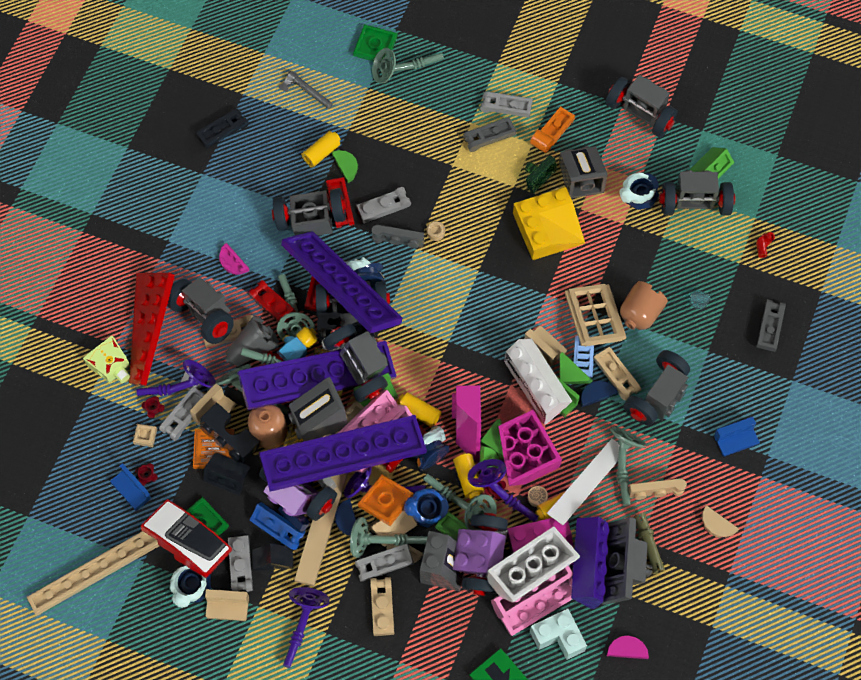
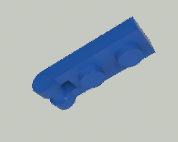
(276, 526)

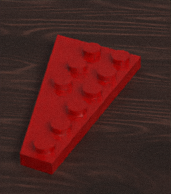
(150, 305)

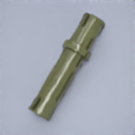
(646, 535)

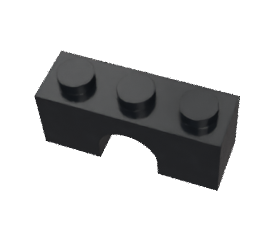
(240, 445)

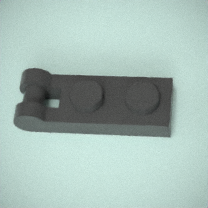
(489, 134)
(397, 236)
(771, 326)

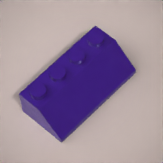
(591, 567)

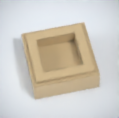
(145, 435)

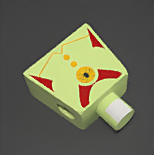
(108, 361)

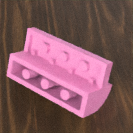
(379, 410)
(536, 603)

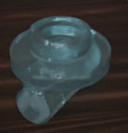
(699, 299)

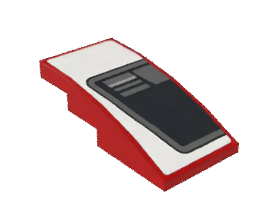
(186, 538)

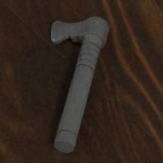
(293, 77)

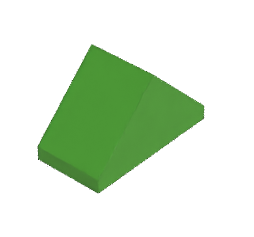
(571, 373)
(492, 439)

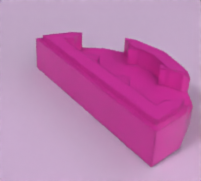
(231, 261)
(628, 647)

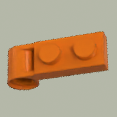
(553, 130)

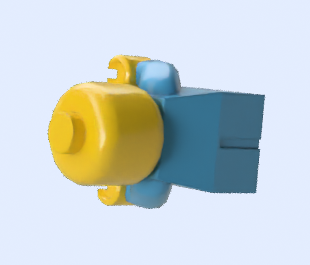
(296, 346)

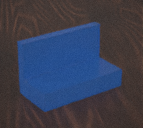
(736, 436)
(130, 488)

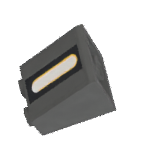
(583, 171)
(318, 412)
(439, 561)

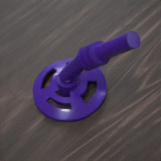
(197, 373)
(488, 478)
(360, 483)
(307, 604)

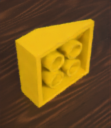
(548, 223)

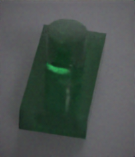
(540, 173)

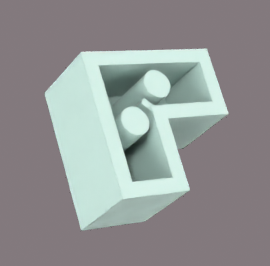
(559, 629)

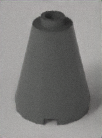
(253, 337)

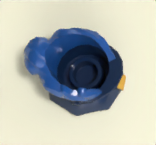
(426, 507)

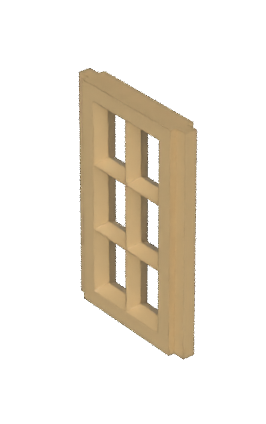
(580, 324)

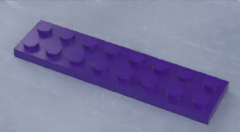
(342, 282)
(295, 377)
(342, 453)

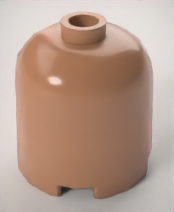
(642, 306)
(268, 426)

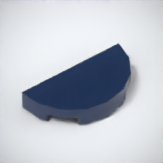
(597, 392)
(345, 517)
(299, 521)

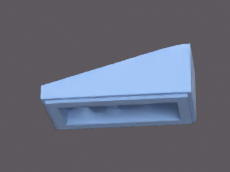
(577, 347)

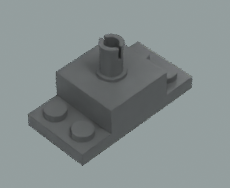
(624, 561)

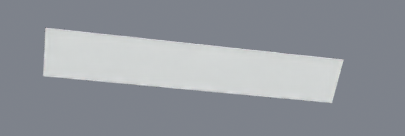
(585, 483)

